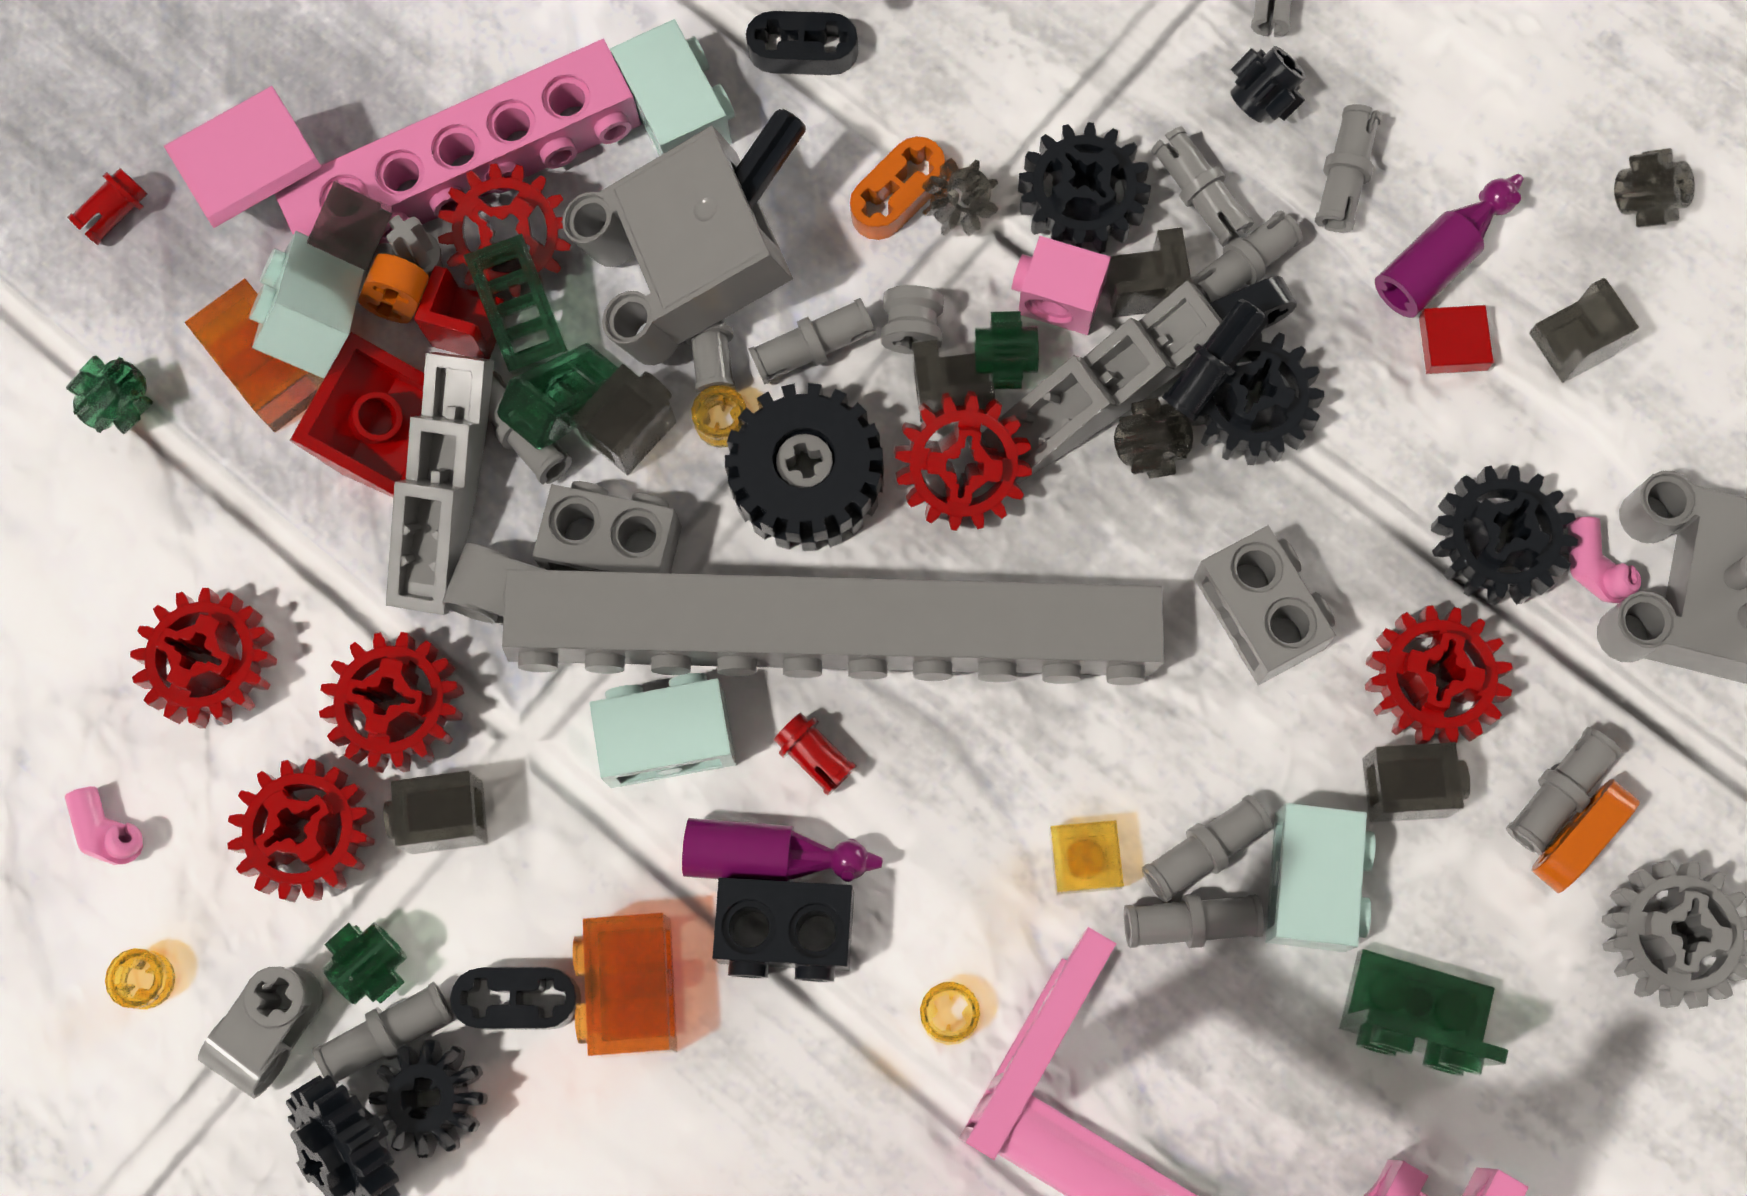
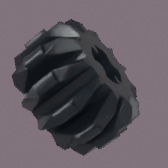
(439, 1119)

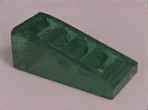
(498, 254)
(547, 397)

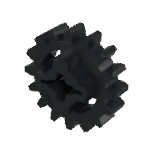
(1084, 164)
(1279, 407)
(1525, 544)
(340, 1141)

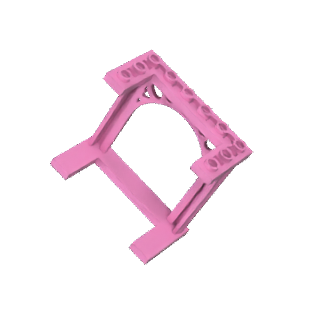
(1076, 1159)

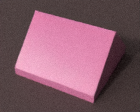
(242, 156)

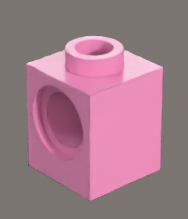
(1061, 284)

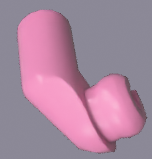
(1594, 570)
(98, 835)

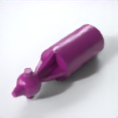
(1444, 249)
(766, 852)

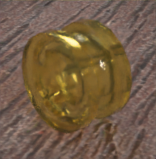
(708, 399)
(136, 959)
(969, 1015)

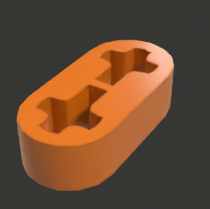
(888, 179)
(393, 288)
(1585, 836)

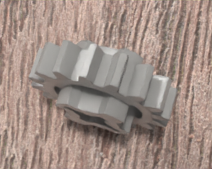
(1707, 933)

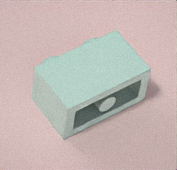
(671, 86)
(305, 306)
(662, 730)
(1319, 878)

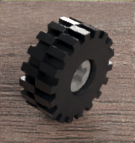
(780, 499)

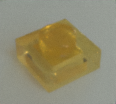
(1086, 857)

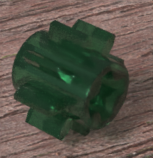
(1006, 350)
(109, 394)
(364, 963)

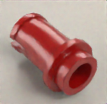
(112, 201)
(814, 753)

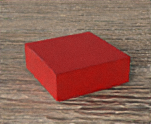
(1456, 339)

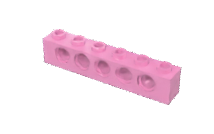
(480, 129)

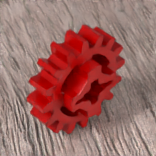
(522, 207)
(990, 465)
(1466, 681)
(190, 682)
(388, 728)
(278, 842)

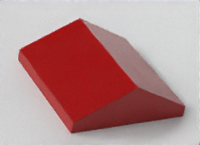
(363, 415)

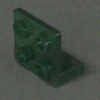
(1420, 1010)

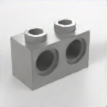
(614, 523)
(1248, 610)

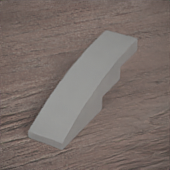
(1102, 385)
(441, 481)

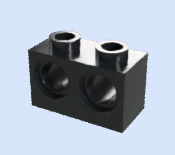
(786, 908)

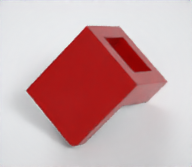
(455, 317)

